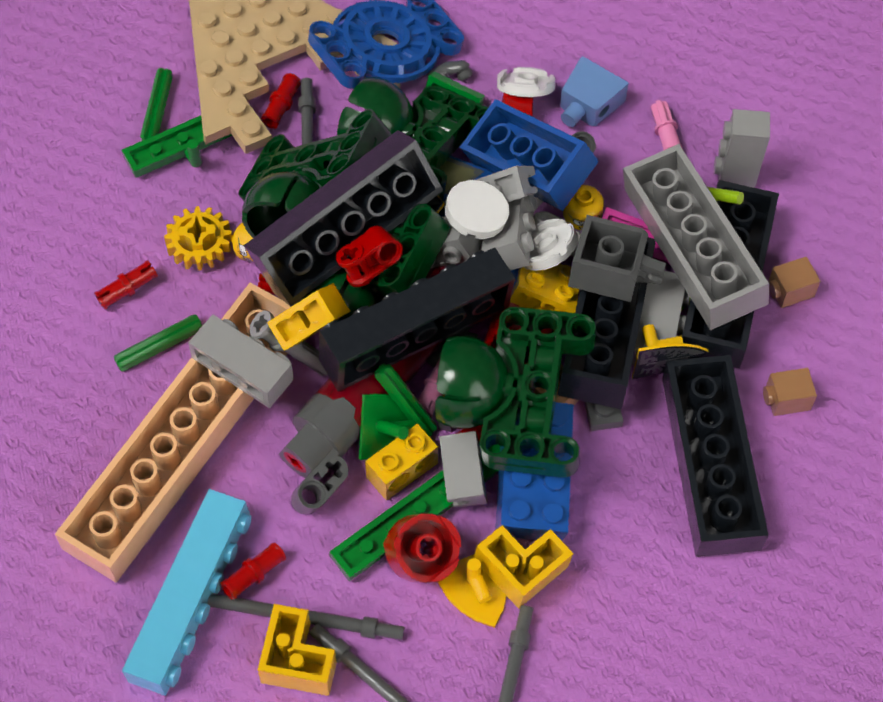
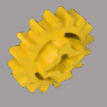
(183, 237)

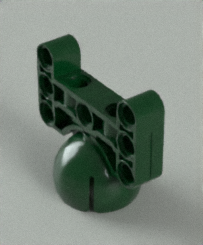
(435, 120)
(290, 174)
(421, 242)
(492, 383)

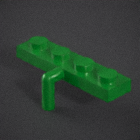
(167, 147)

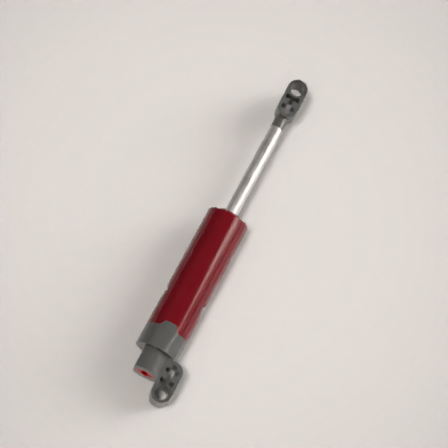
(332, 419)

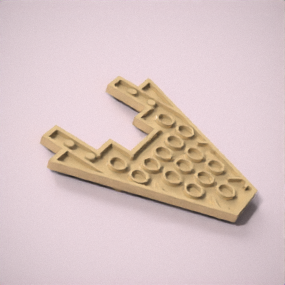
(236, 42)

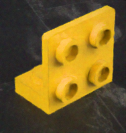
(545, 289)

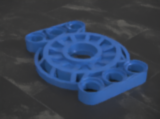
(358, 24)

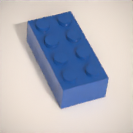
(514, 138)
(533, 502)

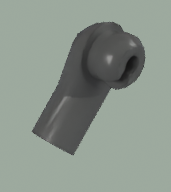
(449, 68)

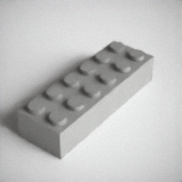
(696, 237)

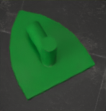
(380, 424)

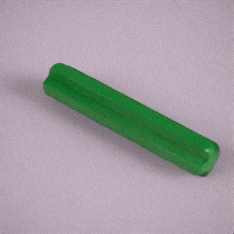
(157, 103)
(157, 343)
(404, 398)

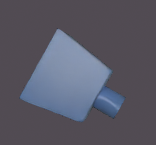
(591, 94)

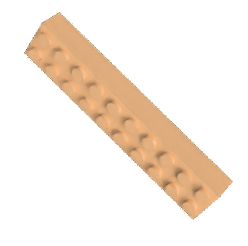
(161, 456)

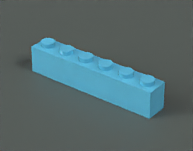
(185, 592)

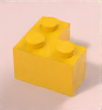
(522, 571)
(289, 660)

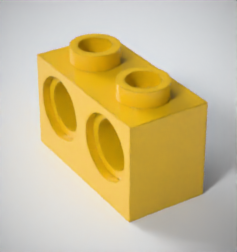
(308, 316)
(401, 462)

